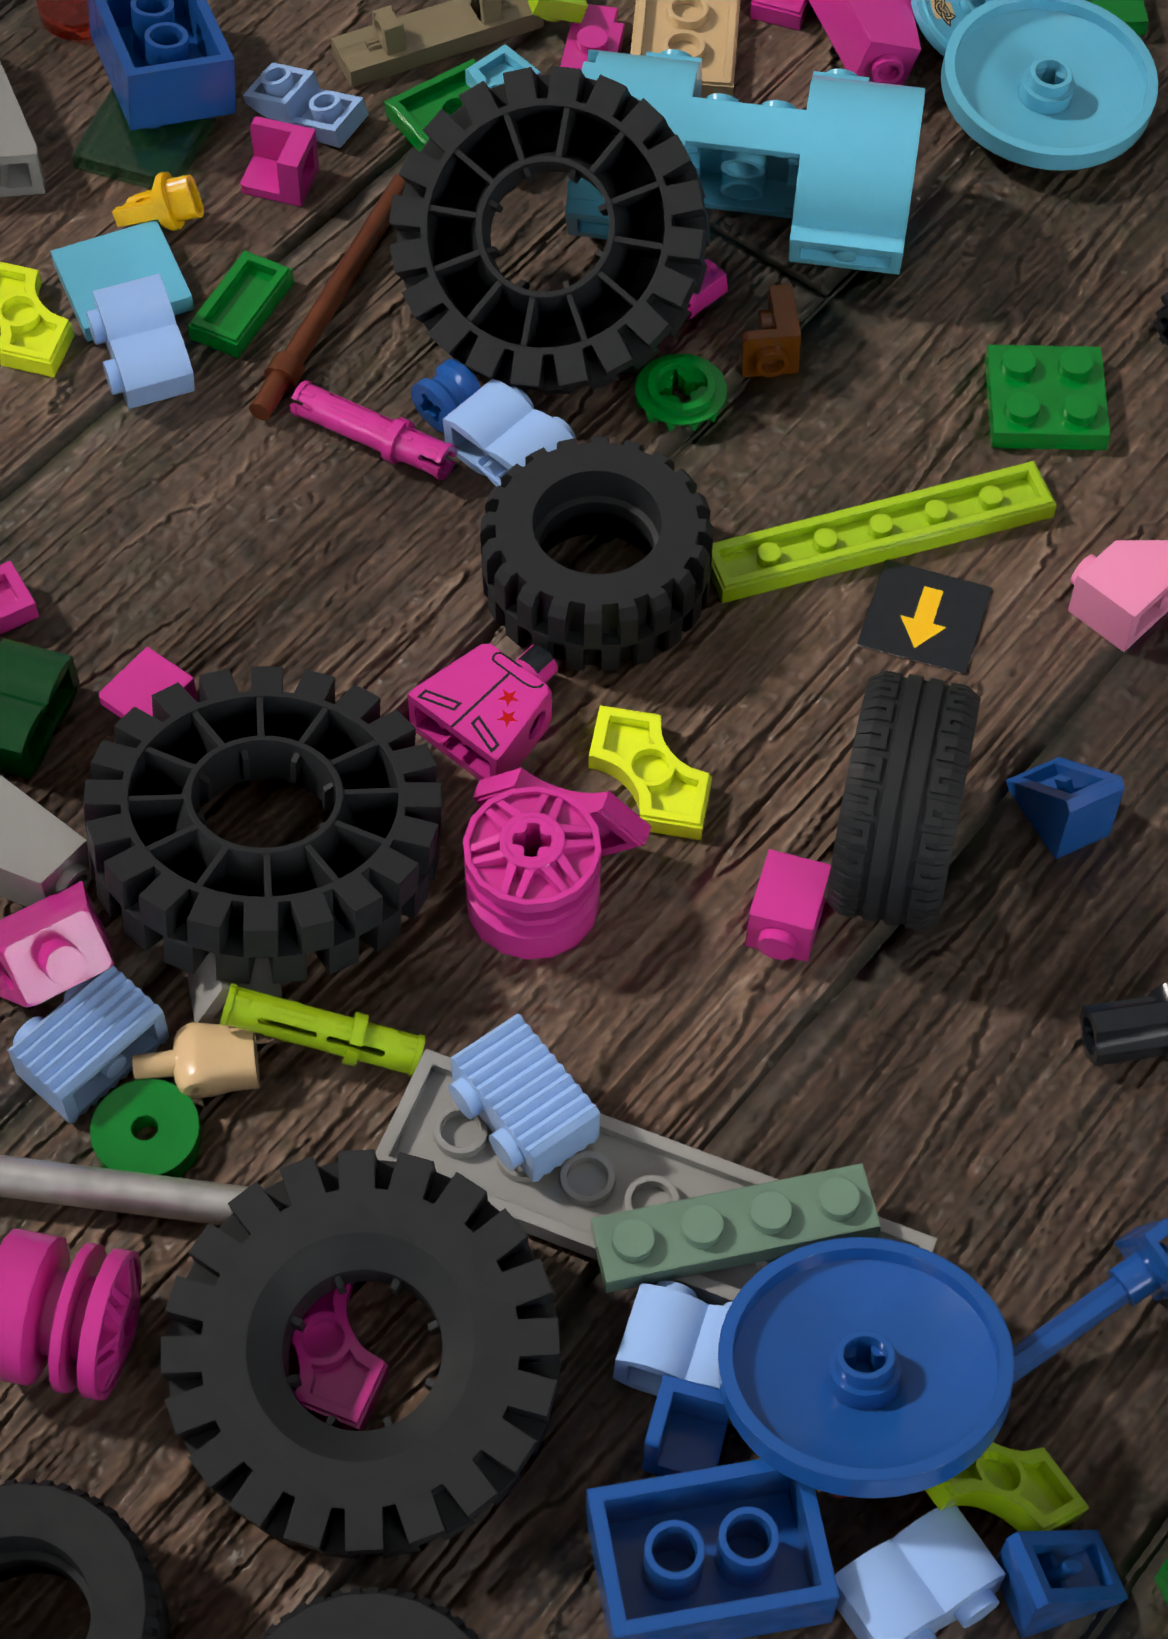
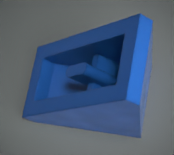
(1068, 803)
(1057, 1578)

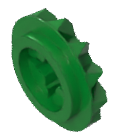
(695, 378)

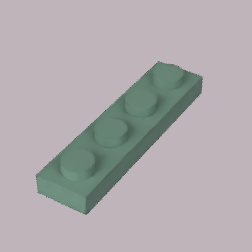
(732, 1227)

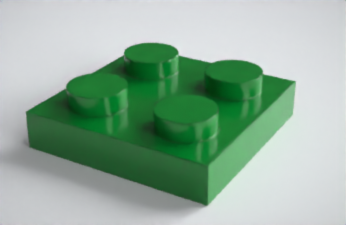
(1046, 397)

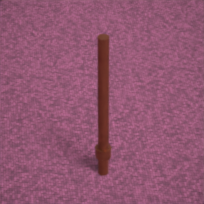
(287, 365)

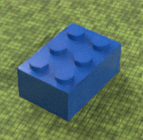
(164, 60)
(710, 1554)

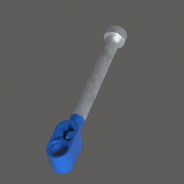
(116, 1190)

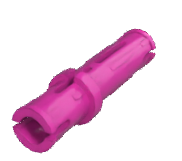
(393, 438)

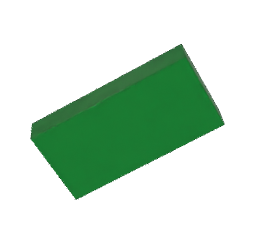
(241, 304)

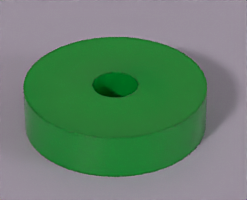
(144, 1105)

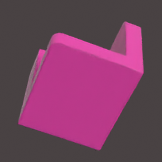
(282, 161)
(141, 679)

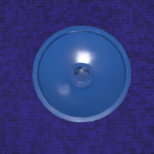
(865, 1367)

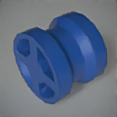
(444, 392)

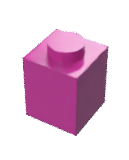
(787, 906)

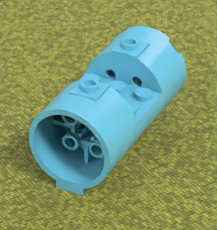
(831, 168)

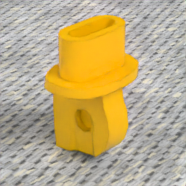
(169, 201)

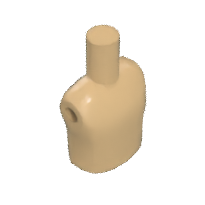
(205, 1060)

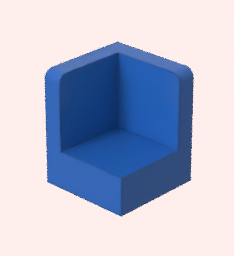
(685, 1428)

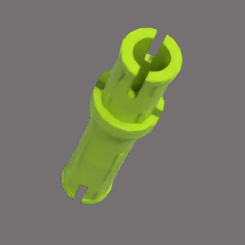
(323, 1030)

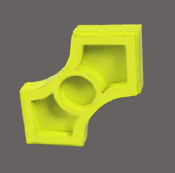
(30, 333)
(665, 789)

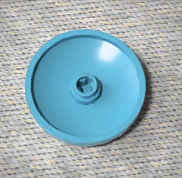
(1049, 82)

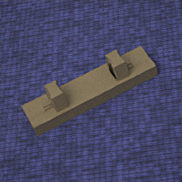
(427, 36)

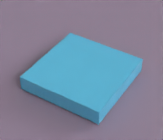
(115, 260)

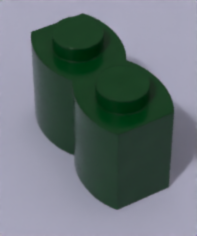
(34, 700)

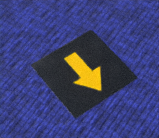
(924, 616)

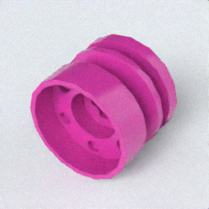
(532, 872)
(66, 1314)

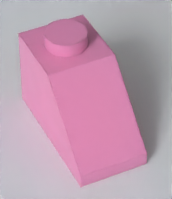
(1122, 590)

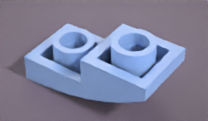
(296, 98)

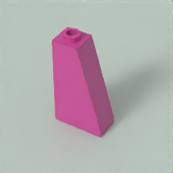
(872, 36)

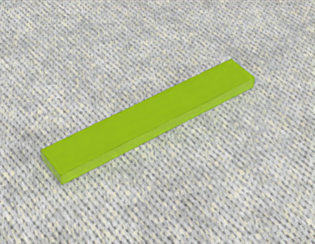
(879, 531)

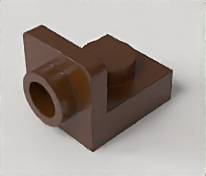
(777, 343)

